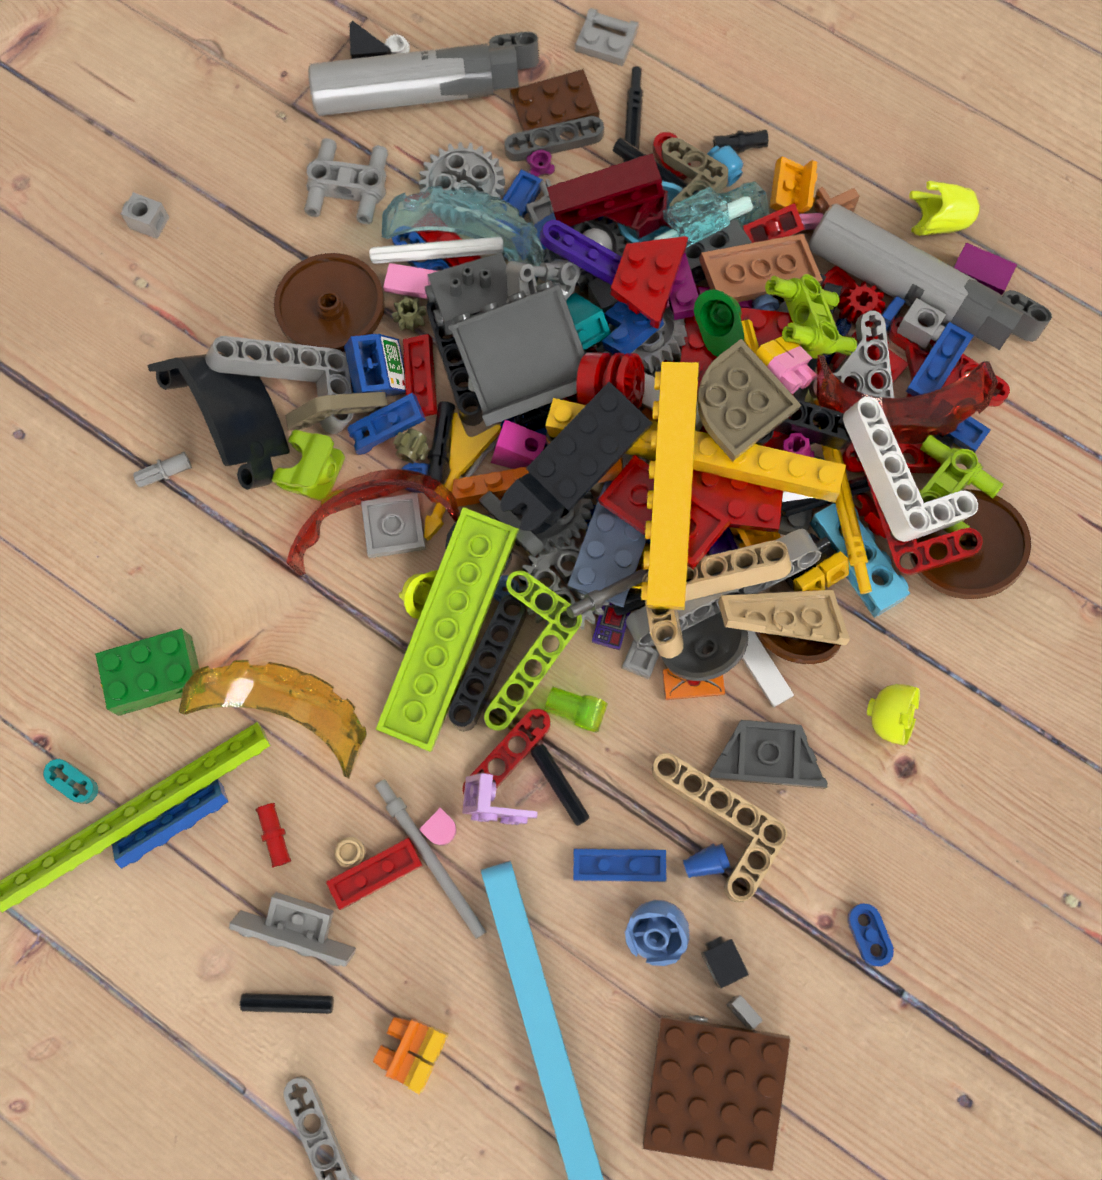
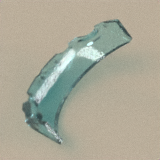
(465, 213)

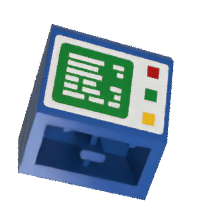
(375, 364)

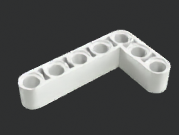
(893, 481)

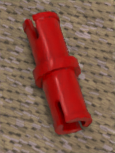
(273, 835)

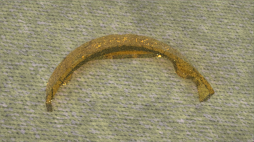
(285, 693)

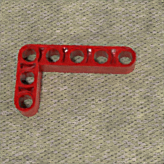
(922, 549)

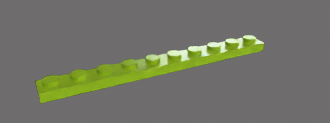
(131, 815)

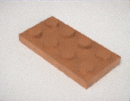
(746, 268)

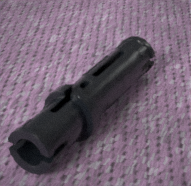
(439, 453)

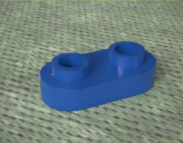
(872, 933)

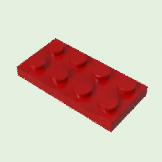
(628, 500)

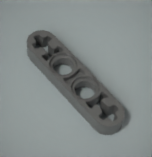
(552, 133)

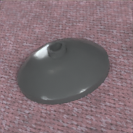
(724, 645)

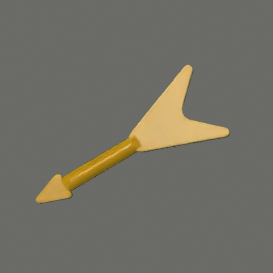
(463, 454)

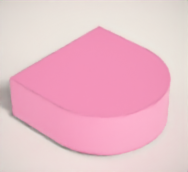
(439, 828)

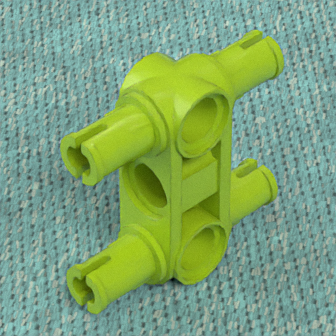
(811, 316)
(951, 478)

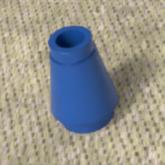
(707, 861)

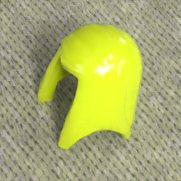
(947, 212)

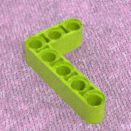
(536, 651)

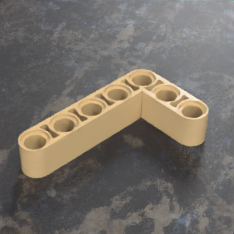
(730, 578)
(728, 816)

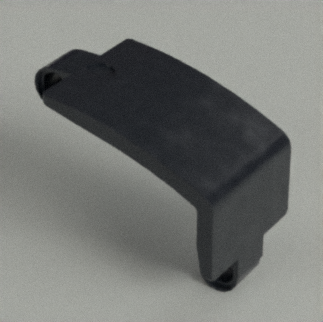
(236, 413)

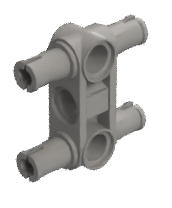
(346, 181)

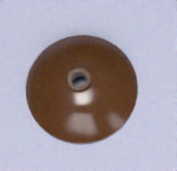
(798, 650)

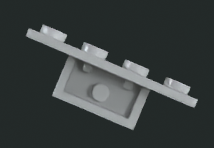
(296, 927)

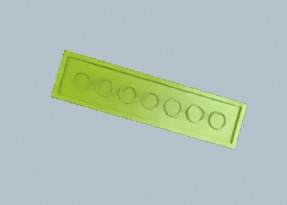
(447, 629)

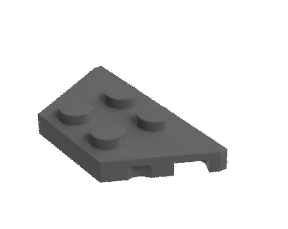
(769, 756)

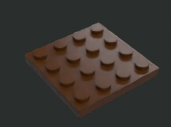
(716, 1092)

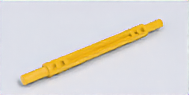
(849, 524)

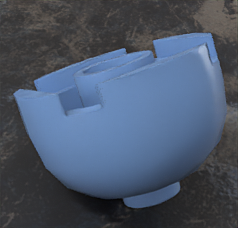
(658, 932)

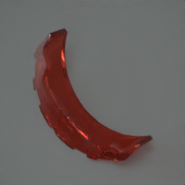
(918, 415)
(364, 488)

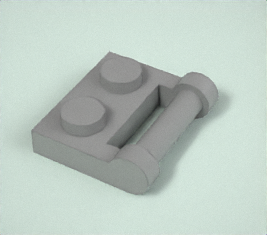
(605, 44)

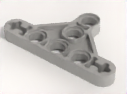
(860, 366)

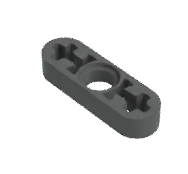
(524, 538)

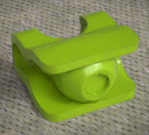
(316, 470)

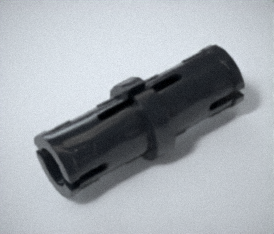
(742, 140)

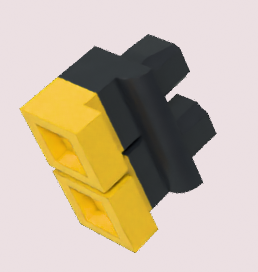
(825, 572)

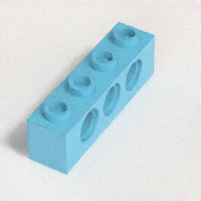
(882, 597)

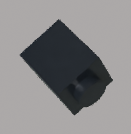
(724, 962)

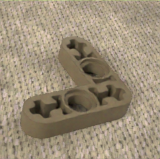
(700, 175)
(328, 405)

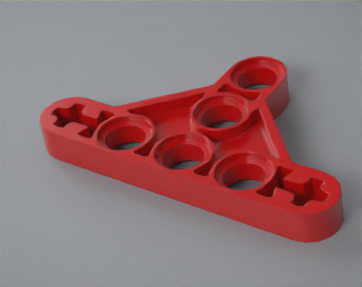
(916, 357)

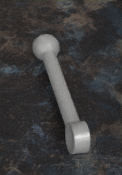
(491, 447)

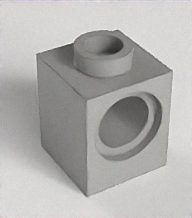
(154, 215)
(925, 314)

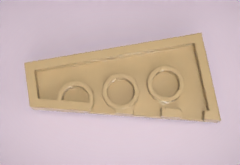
(789, 614)

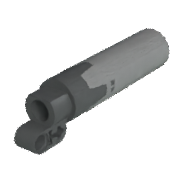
(422, 75)

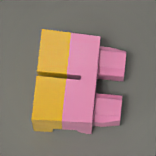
(788, 363)

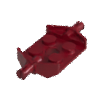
(643, 217)

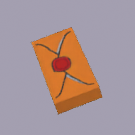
(681, 688)

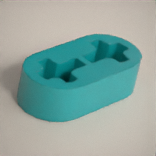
(66, 786)

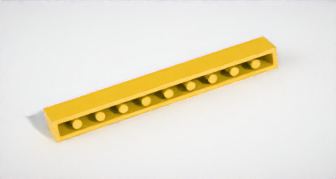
(757, 465)

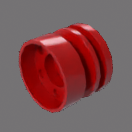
(621, 370)

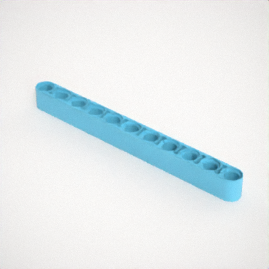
(541, 1024)

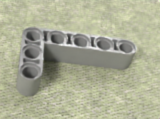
(290, 368)

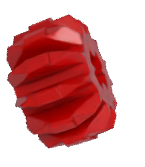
(854, 297)

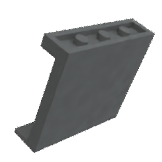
(520, 352)

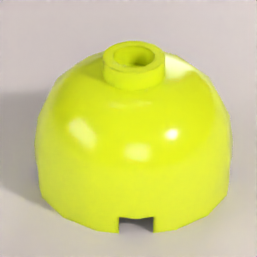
(894, 712)

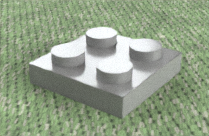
(393, 525)

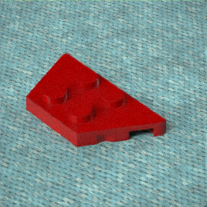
(648, 276)

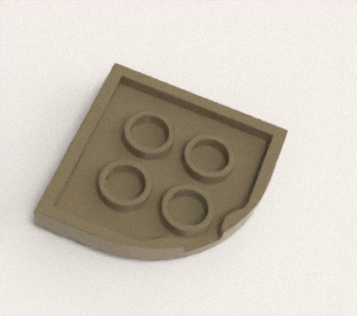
(742, 400)

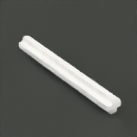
(436, 250)

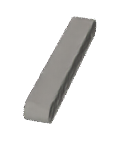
(802, 554)

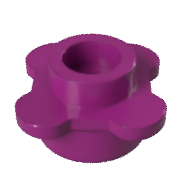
(540, 157)

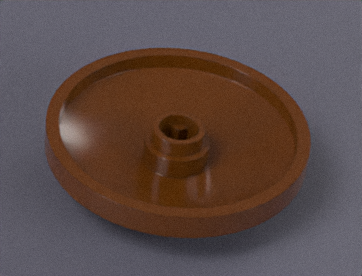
(329, 301)
(996, 565)

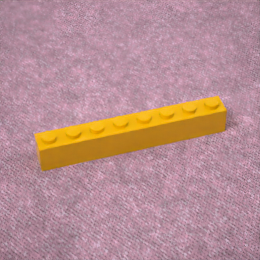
(672, 486)

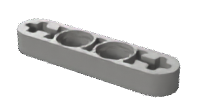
(324, 1135)

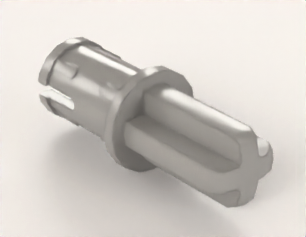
(162, 470)

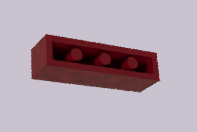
(606, 191)

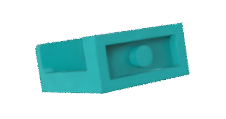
(588, 320)

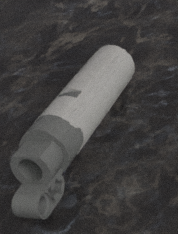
(912, 274)

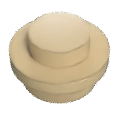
(349, 852)

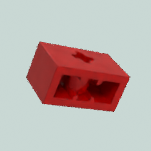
(775, 225)

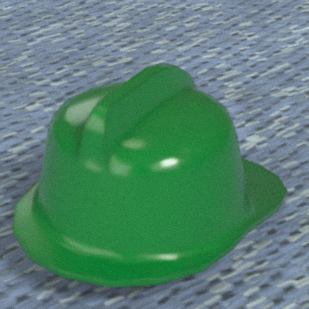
(718, 320)

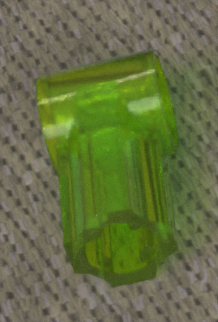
(584, 711)

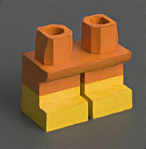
(405, 1065)

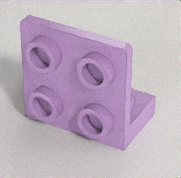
(477, 797)

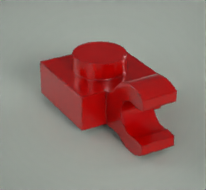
(871, 515)

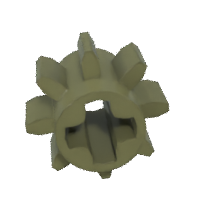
(409, 313)
(411, 446)

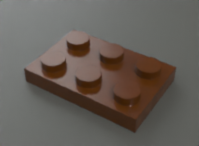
(554, 101)

